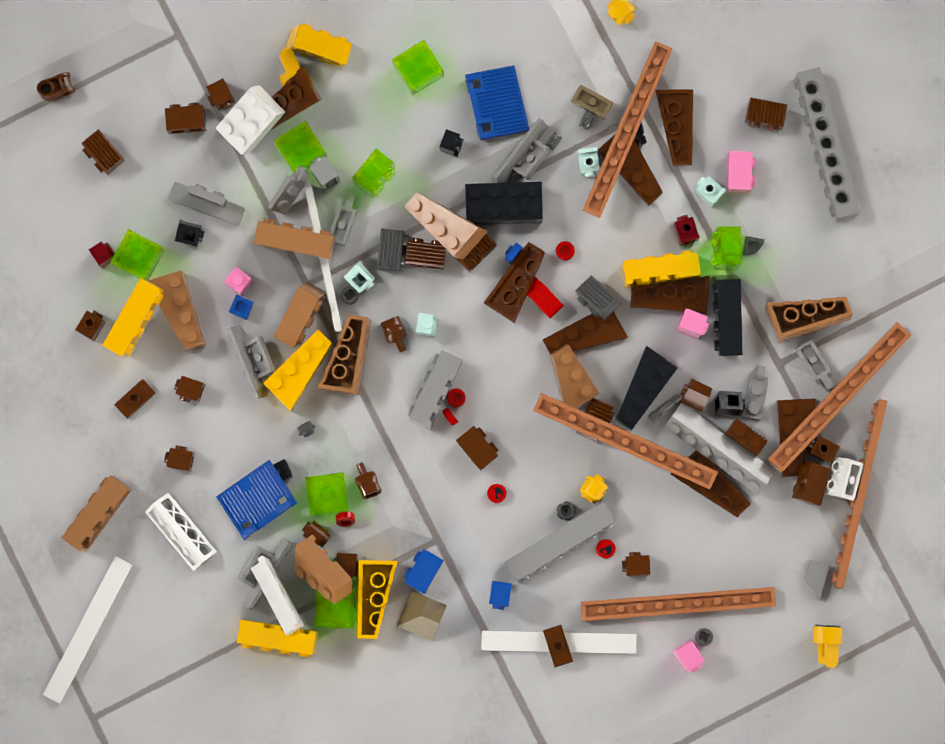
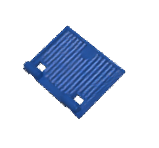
(497, 102)
(256, 499)

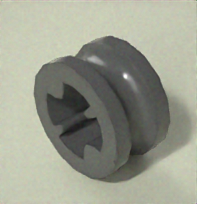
(586, 120)
(553, 141)
(354, 299)
(706, 631)

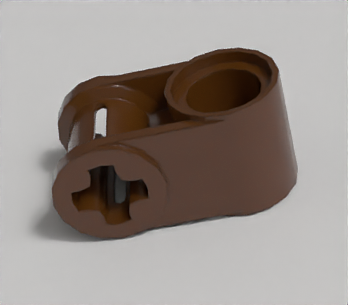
(57, 86)

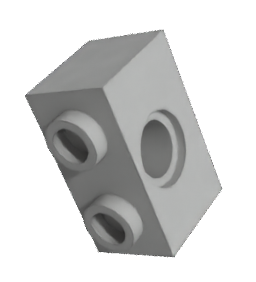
(324, 173)

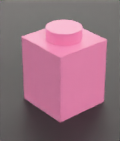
(238, 281)

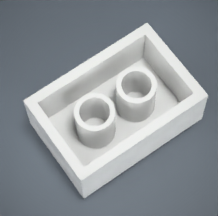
(250, 120)

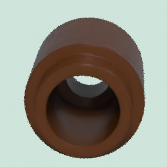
(319, 532)

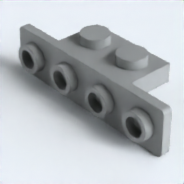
(526, 156)
(206, 202)
(254, 360)
(249, 578)

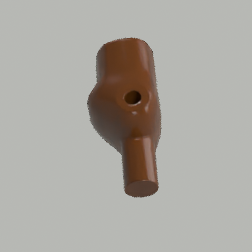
(394, 332)
(367, 482)

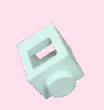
(588, 170)
(709, 197)
(352, 277)
(426, 324)

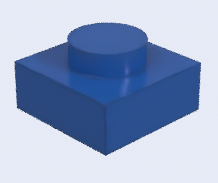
(512, 253)
(241, 307)

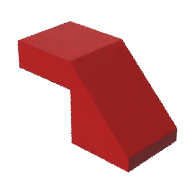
(544, 298)

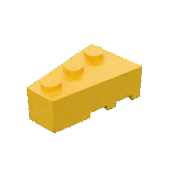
(319, 45)

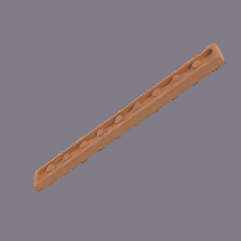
(627, 129)
(838, 397)
(625, 440)
(852, 520)
(678, 604)

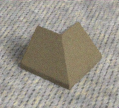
(421, 615)

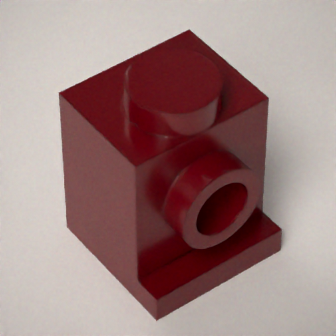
(686, 237)
(102, 254)

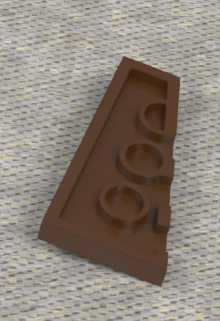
(296, 95)
(677, 119)
(637, 173)
(514, 285)
(673, 295)
(587, 333)
(790, 415)
(722, 490)

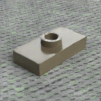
(592, 102)

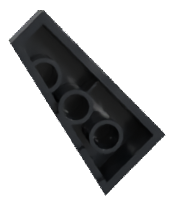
(728, 315)
(646, 384)

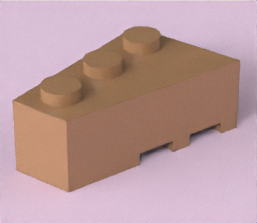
(300, 314)
(572, 380)
(320, 571)

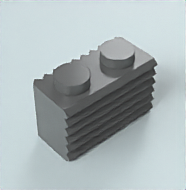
(391, 249)
(597, 297)

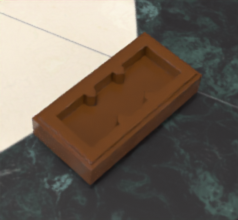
(135, 398)
(557, 646)

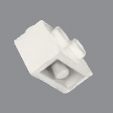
(844, 478)

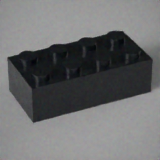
(504, 203)

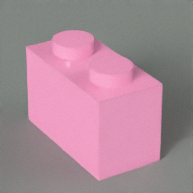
(740, 172)
(693, 323)
(689, 656)

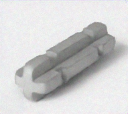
(666, 407)

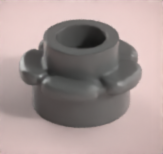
(306, 429)
(566, 505)

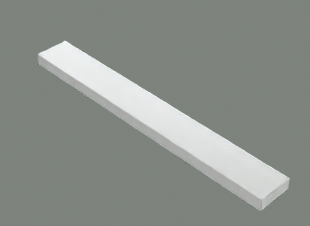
(323, 261)
(88, 629)
(576, 642)

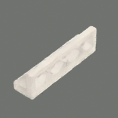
(177, 533)
(277, 596)

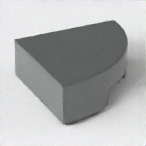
(751, 245)

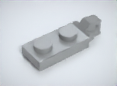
(289, 191)
(344, 220)
(815, 364)
(755, 394)

